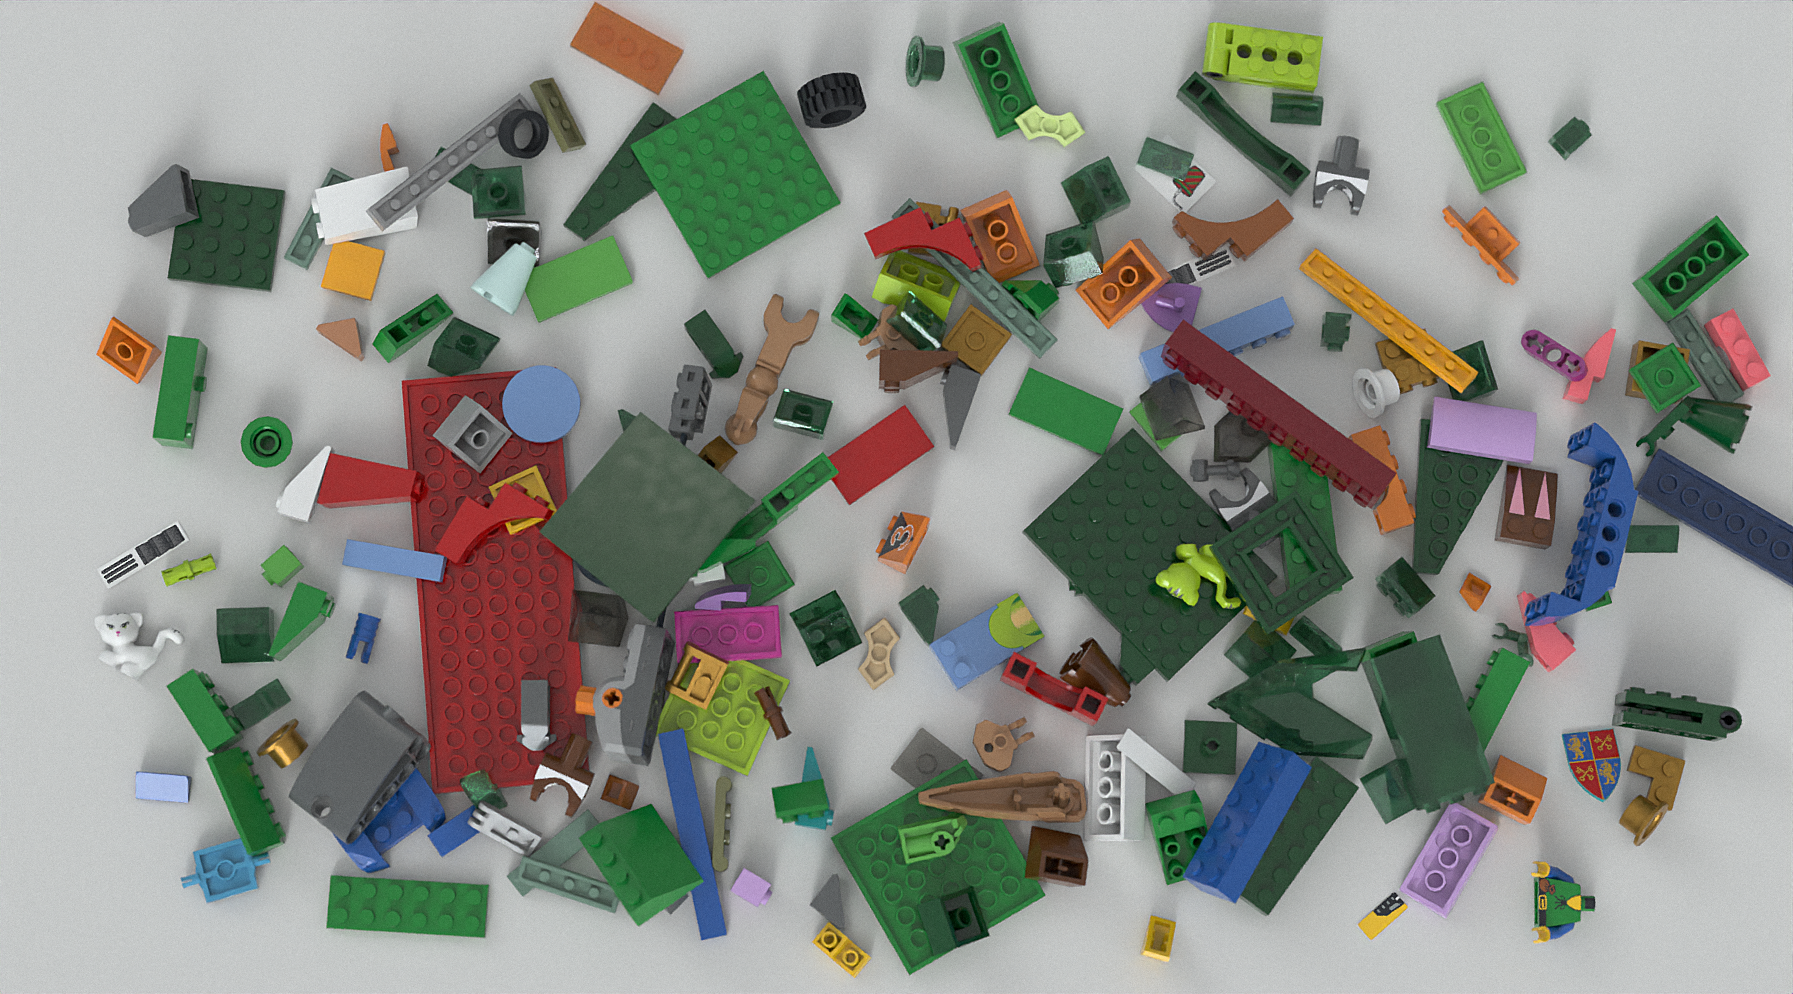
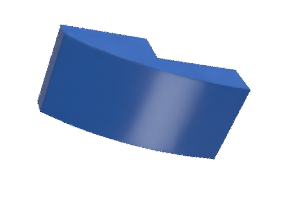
(453, 832)

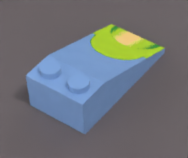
(986, 641)

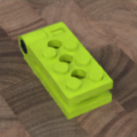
(1224, 64)

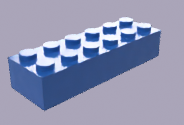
(1247, 822)

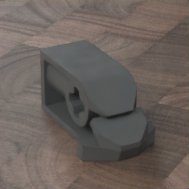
(535, 715)

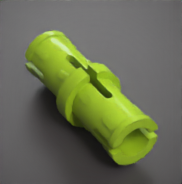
(188, 570)

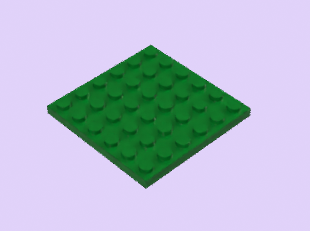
(735, 174)
(981, 859)

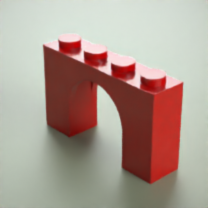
(1076, 702)

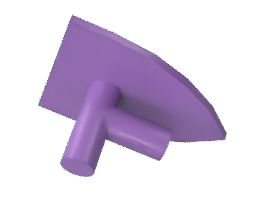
(1173, 304)

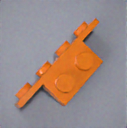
(1488, 237)

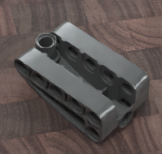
(358, 766)

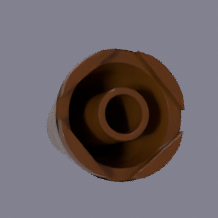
(1097, 672)

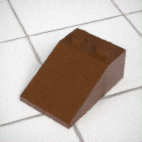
(908, 367)

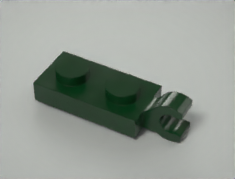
(1664, 427)

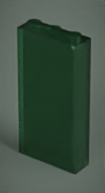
(1428, 724)

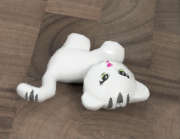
(120, 633)

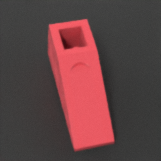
(1546, 641)

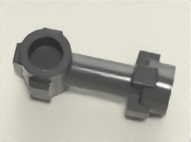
(1201, 470)

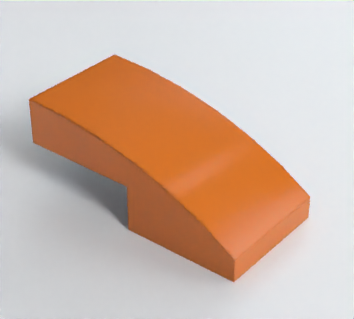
(387, 147)

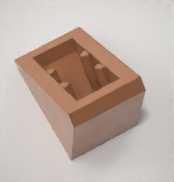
(345, 335)

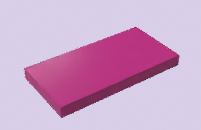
(731, 632)

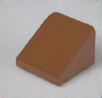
(620, 792)

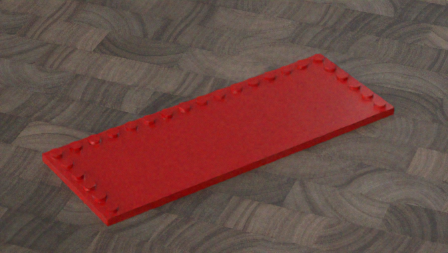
(498, 612)

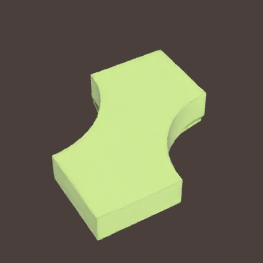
(1038, 123)

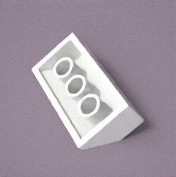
(1113, 792)

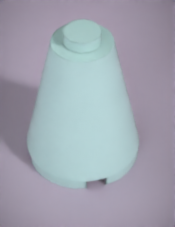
(507, 278)

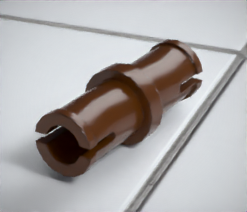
(773, 713)

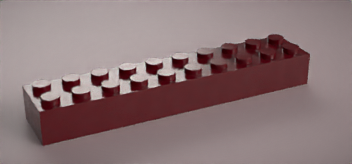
(1277, 415)

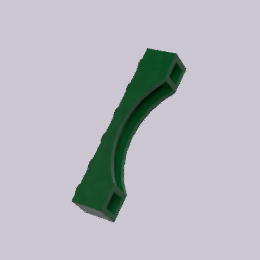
(1222, 118)

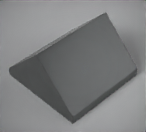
(829, 902)

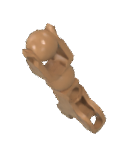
(763, 379)

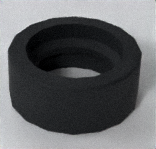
(539, 134)

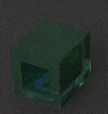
(1570, 137)

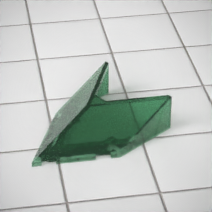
(1283, 707)

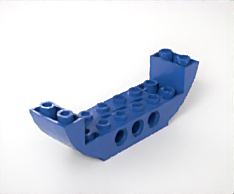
(1601, 528)

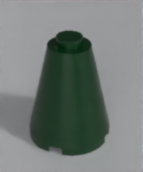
(1719, 421)

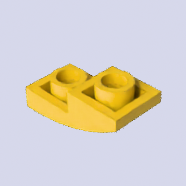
(841, 950)

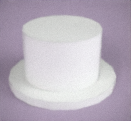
(1375, 390)

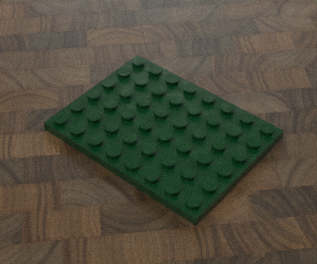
(1120, 532)

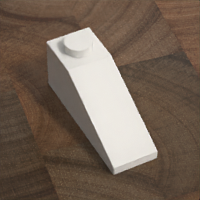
(302, 493)

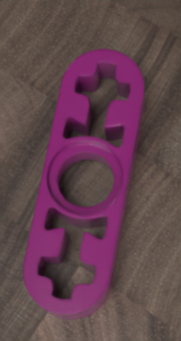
(1559, 365)

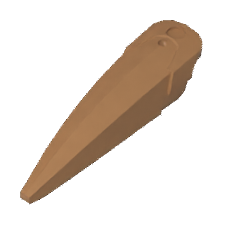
(1014, 797)

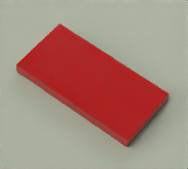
(879, 454)

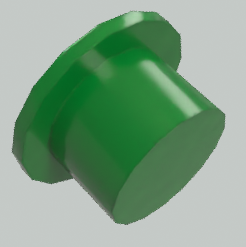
(266, 442)

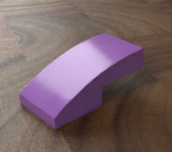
(717, 597)

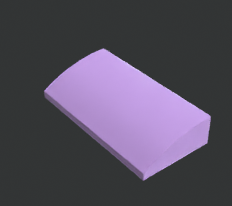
(1482, 430)
(1449, 859)

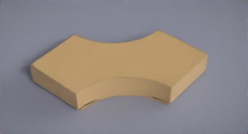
(877, 664)

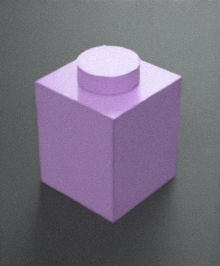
(752, 888)

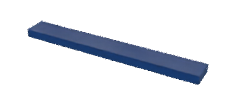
(692, 832)

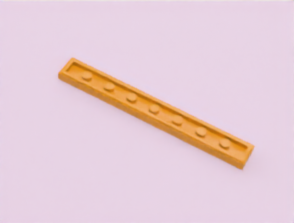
(1388, 320)

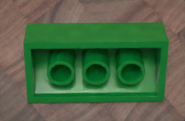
(246, 801)

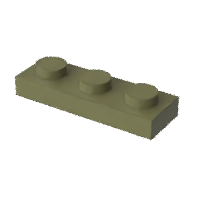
(557, 115)

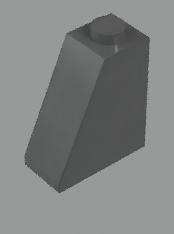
(164, 204)

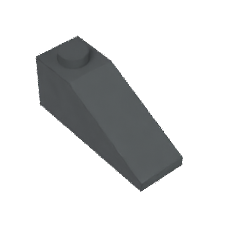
(958, 395)

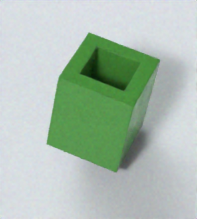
(281, 566)

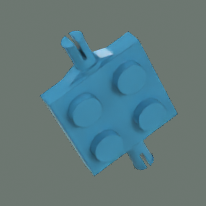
(225, 870)

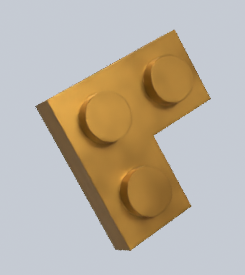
(1662, 769)

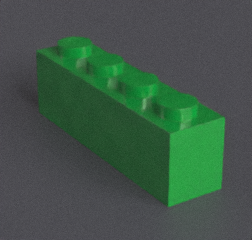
(1495, 692)

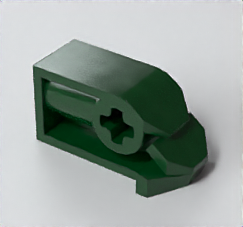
(713, 346)

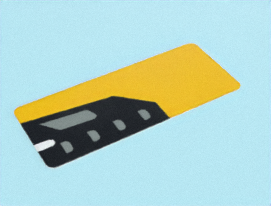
(1382, 916)

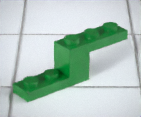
(784, 499)

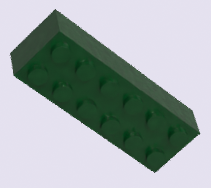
(1302, 829)

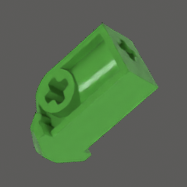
(919, 837)

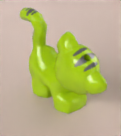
(1184, 578)

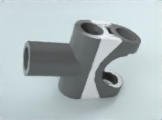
(1342, 175)
(1240, 512)

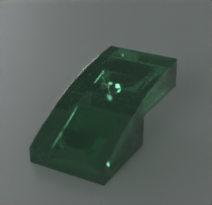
(261, 704)
(480, 788)

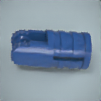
(364, 631)

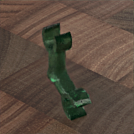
(1519, 637)

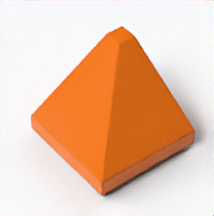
(1474, 591)

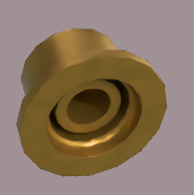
(284, 744)
(1642, 818)

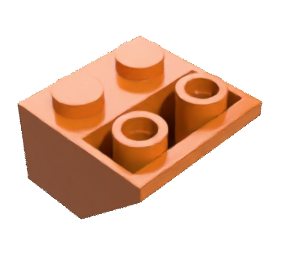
(1515, 791)

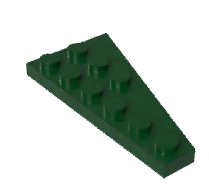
(620, 182)

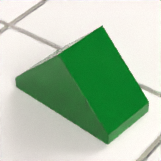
(853, 317)

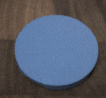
(541, 404)

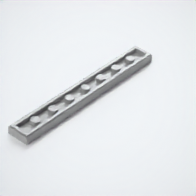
(443, 167)

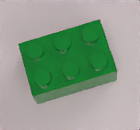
(206, 711)

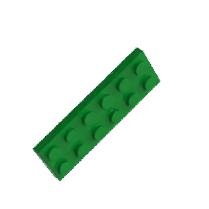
(407, 906)

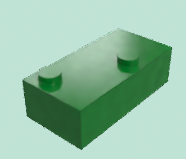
(1690, 269)
(180, 392)

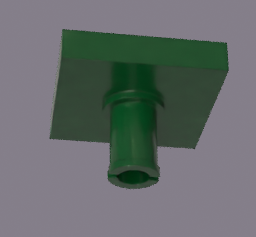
(1209, 747)

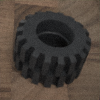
(831, 100)

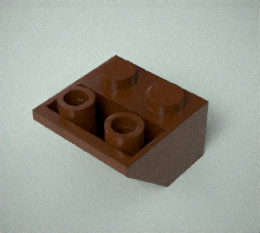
(1056, 857)

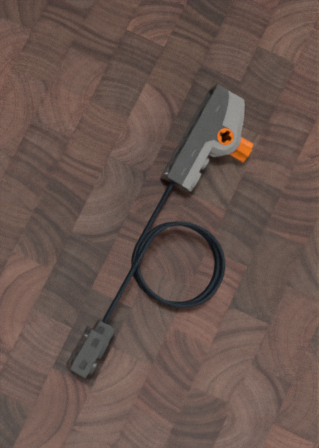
(631, 705)

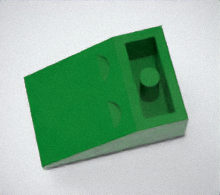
(1177, 831)

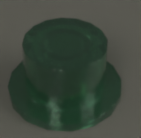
(923, 62)

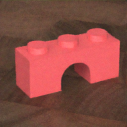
(1732, 337)

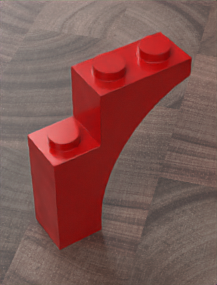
(914, 231)
(476, 520)

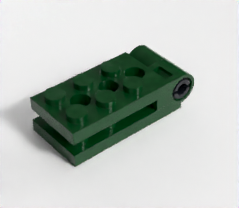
(1707, 722)

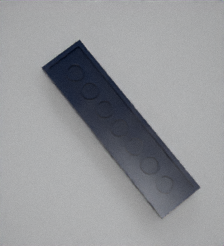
(1719, 514)

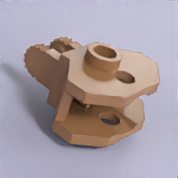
(886, 335)
(1001, 741)

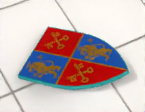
(1594, 761)

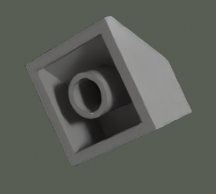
(472, 434)

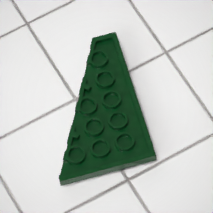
(1446, 497)

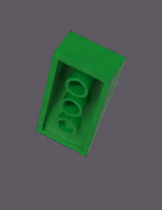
(996, 76)

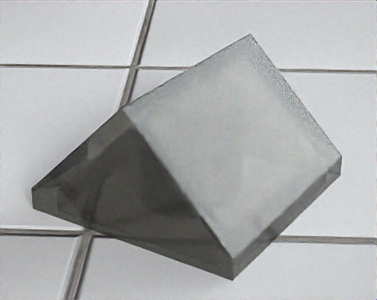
(505, 233)
(1171, 409)
(597, 618)

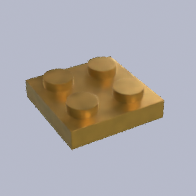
(976, 340)

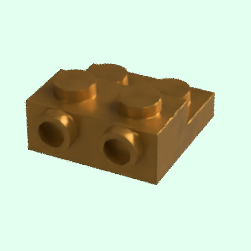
(1404, 366)

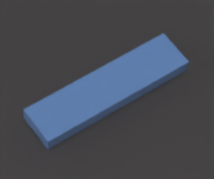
(394, 560)

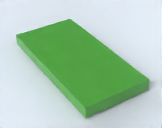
(1481, 137)
(577, 279)

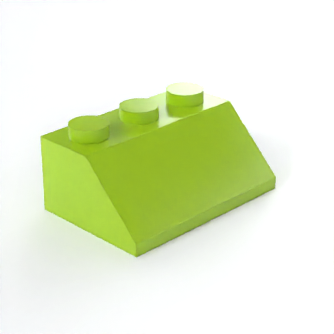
(924, 279)

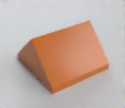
(127, 351)

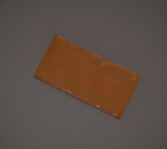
(626, 48)

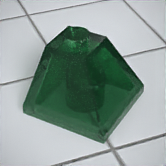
(461, 348)

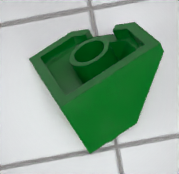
(1033, 295)

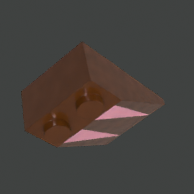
(1527, 507)

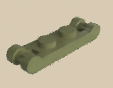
(722, 812)

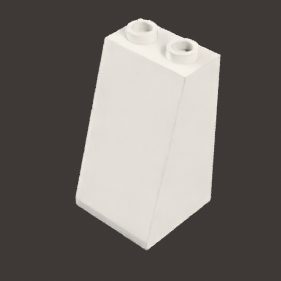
(345, 204)

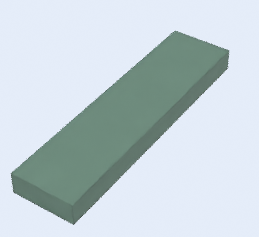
(306, 241)
(1704, 357)
(559, 848)
(567, 884)

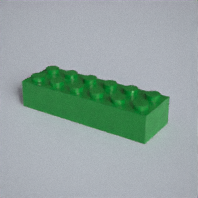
(1291, 476)

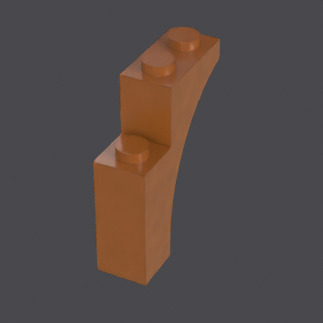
(1243, 235)

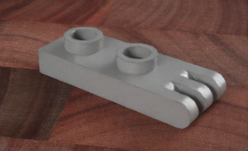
(505, 829)

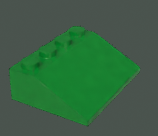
(641, 862)

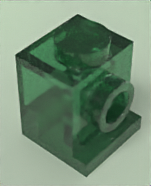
(1335, 331)

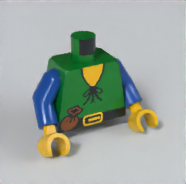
(1557, 902)

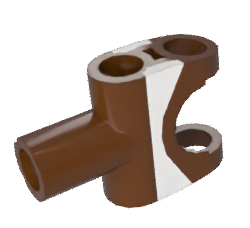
(566, 772)

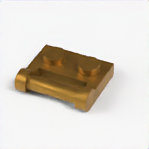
(704, 679)

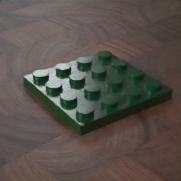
(232, 238)

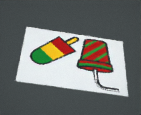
(1179, 193)

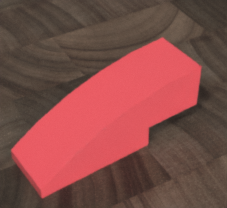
(1596, 361)

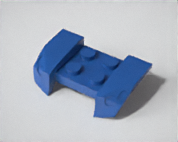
(403, 814)

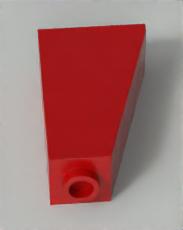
(364, 483)

